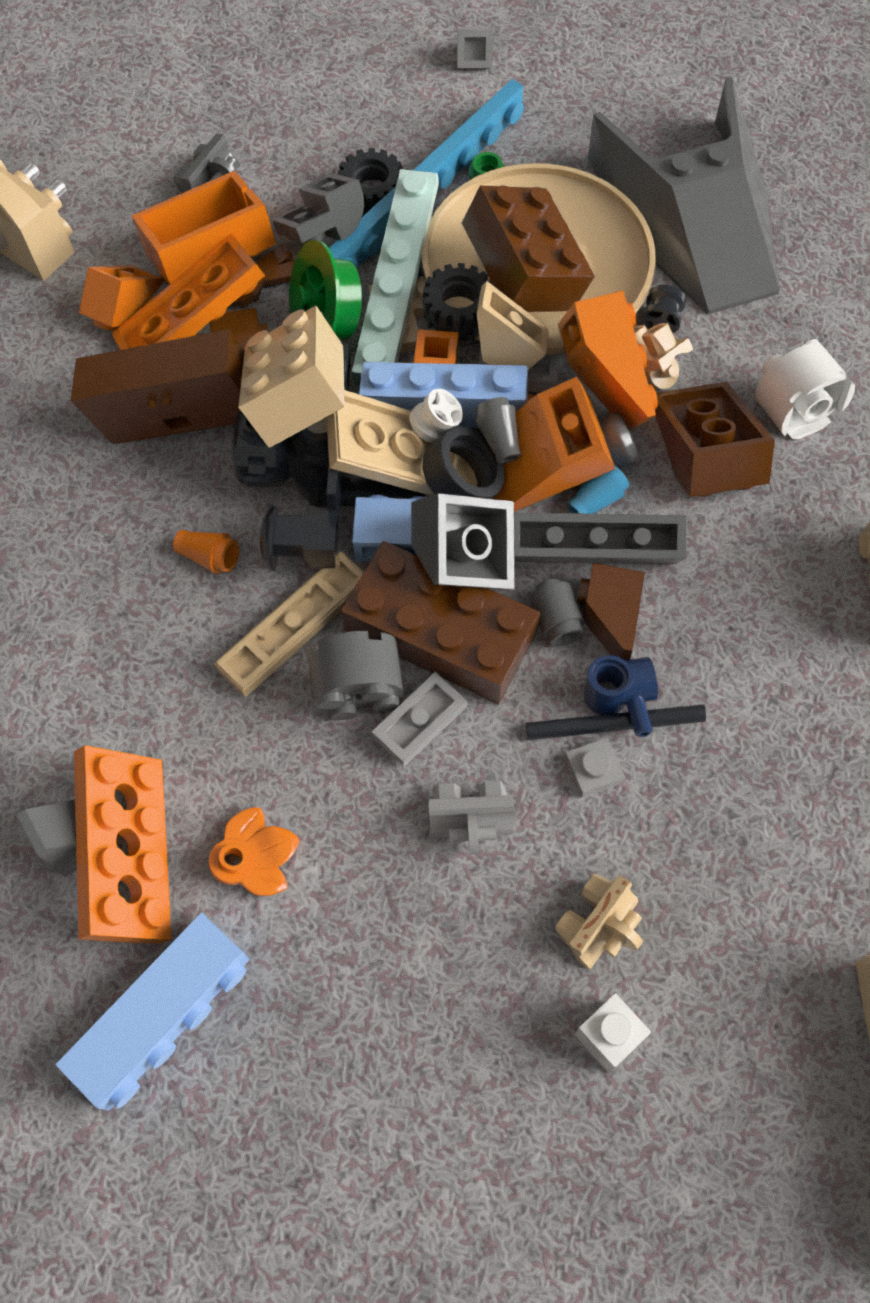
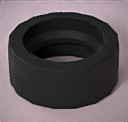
(475, 450)

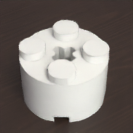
(803, 389)

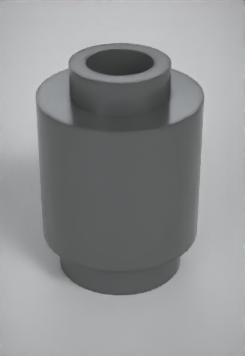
(559, 612)

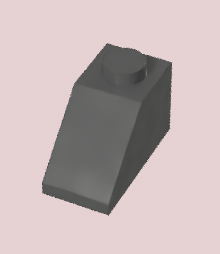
(53, 834)

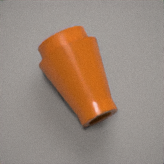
(209, 549)

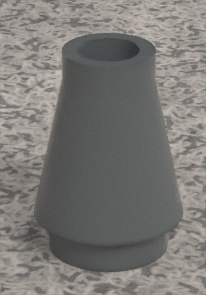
(499, 427)

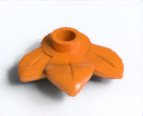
(260, 851)

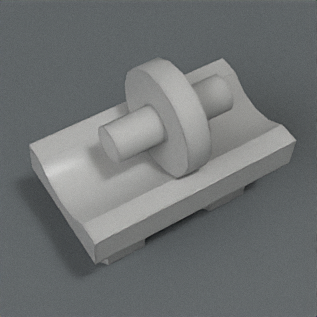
(471, 817)

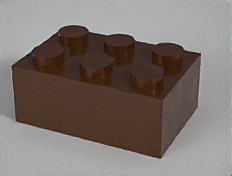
(527, 247)

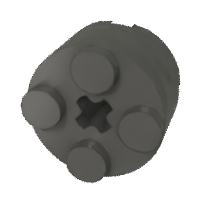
(355, 674)

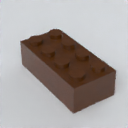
(450, 630)

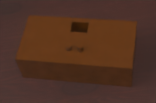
(161, 387)

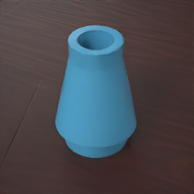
(599, 492)

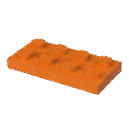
(193, 297)
(101, 864)

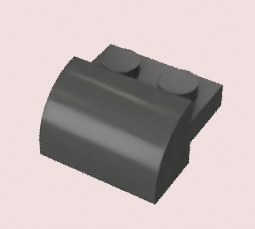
(329, 209)

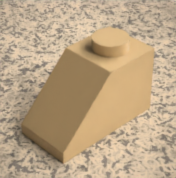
(508, 331)

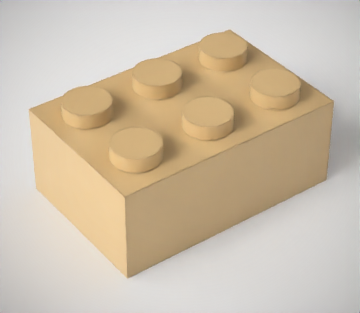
(292, 376)

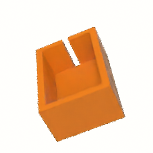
(196, 221)

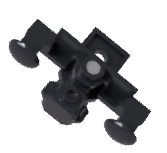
(326, 489)

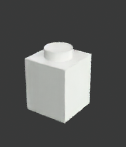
(612, 1032)

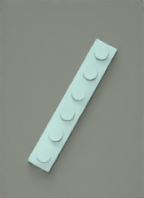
(397, 269)

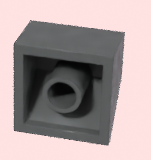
(465, 540)

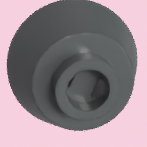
(618, 439)

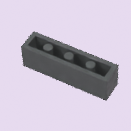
(599, 538)

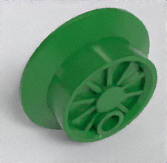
(329, 285)

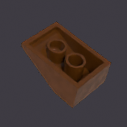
(714, 440)

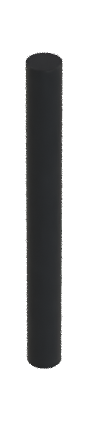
(613, 722)

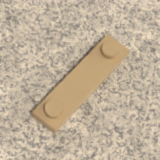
(289, 626)

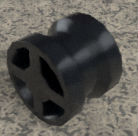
(664, 306)

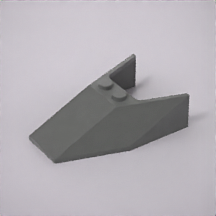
(700, 207)

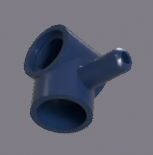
(635, 685)

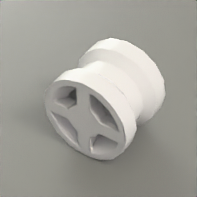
(435, 415)

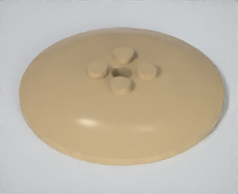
(597, 214)

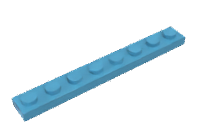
(447, 160)

